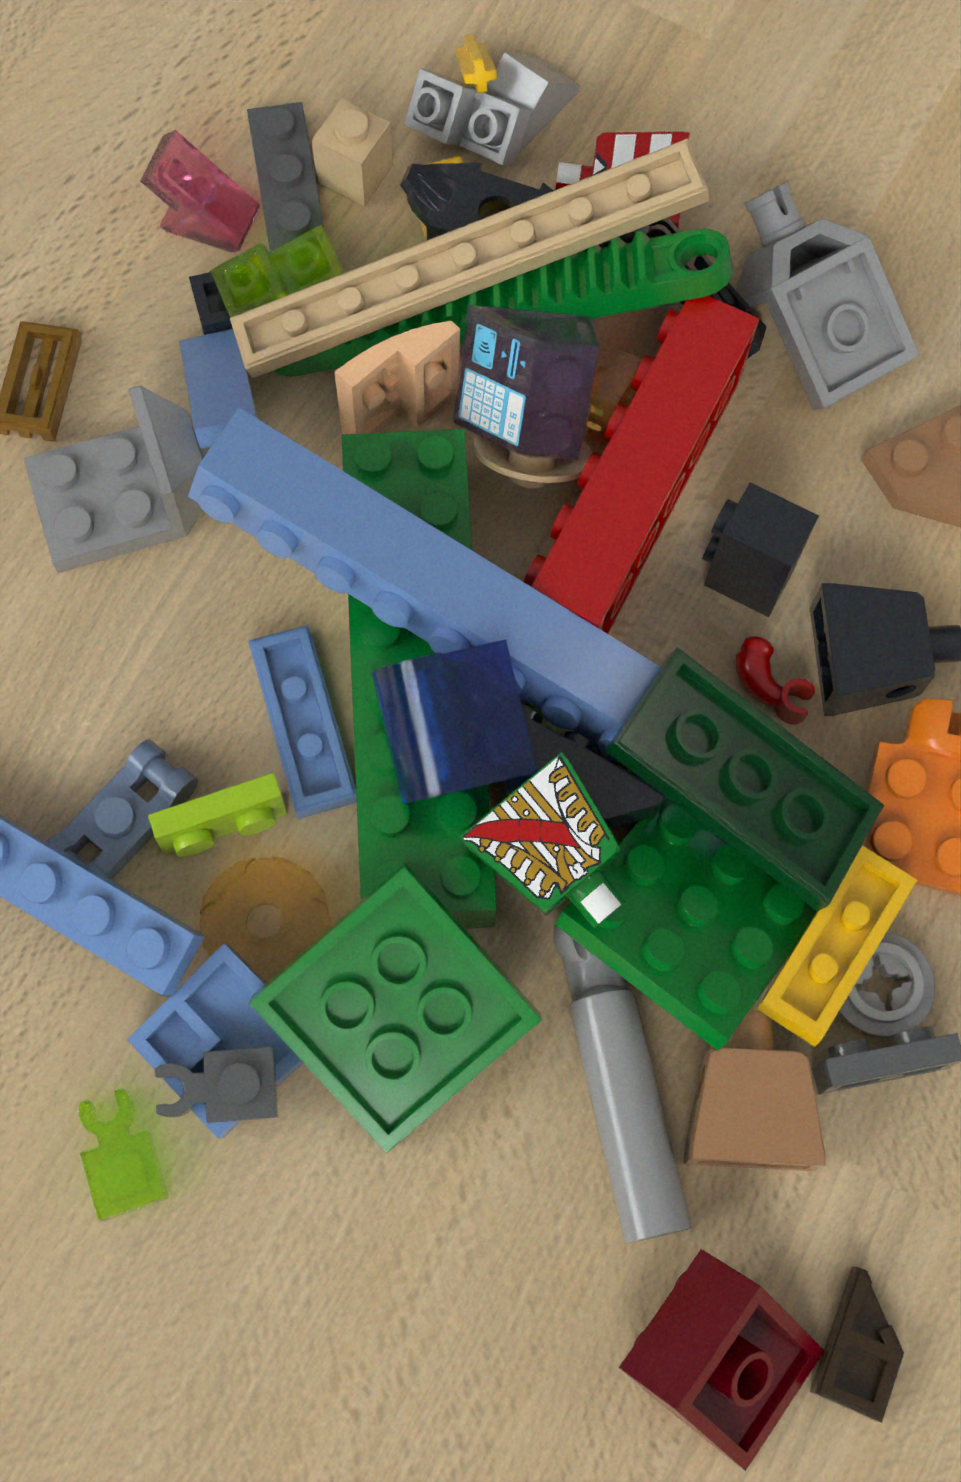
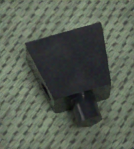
(875, 646)

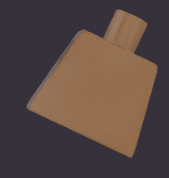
(755, 1105)

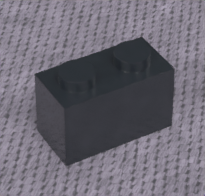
(756, 547)

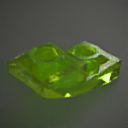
(266, 276)

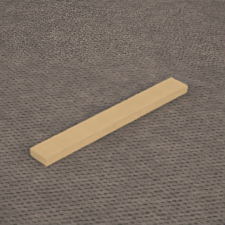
(470, 258)

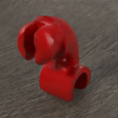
(755, 674)

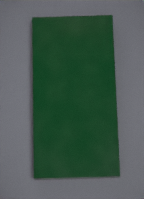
(746, 779)

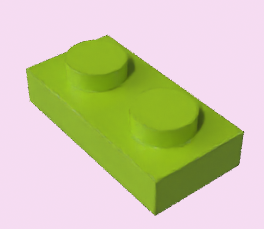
(196, 823)

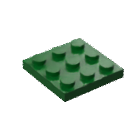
(696, 923)
(395, 1008)

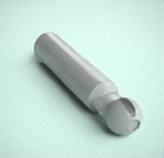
(623, 1096)

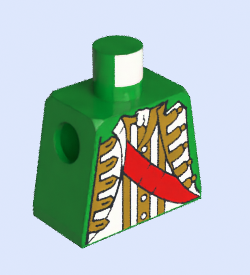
(550, 844)

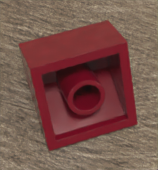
(723, 1357)

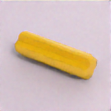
(475, 63)

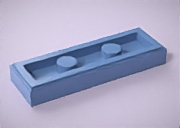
(215, 383)
(303, 722)

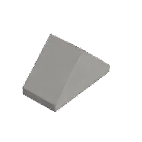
(534, 85)

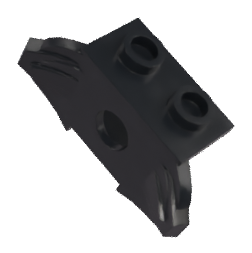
(459, 194)

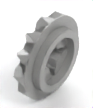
(906, 1004)

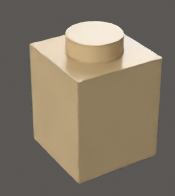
(352, 152)

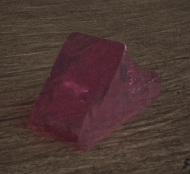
(199, 195)

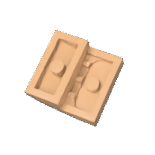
(400, 375)

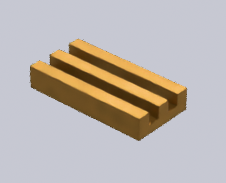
(28, 423)

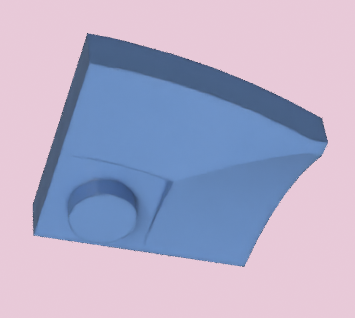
(211, 1015)

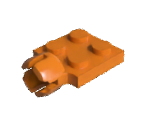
(921, 797)

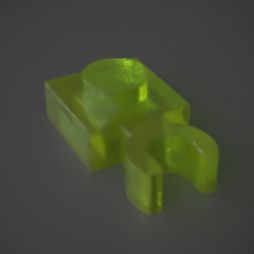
(124, 1167)

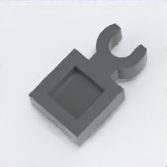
(233, 1086)

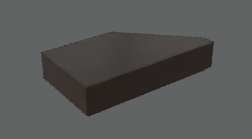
(859, 1353)

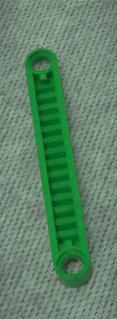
(582, 284)

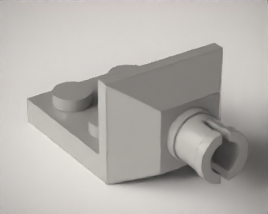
(824, 299)
(119, 487)

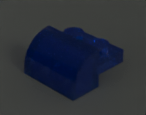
(453, 721)

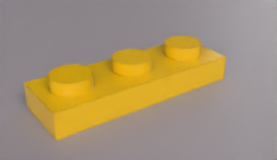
(837, 947)

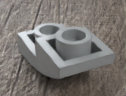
(465, 118)

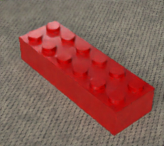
(646, 462)

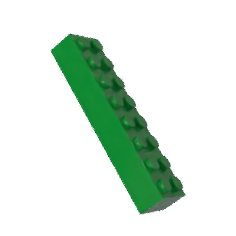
(430, 480)

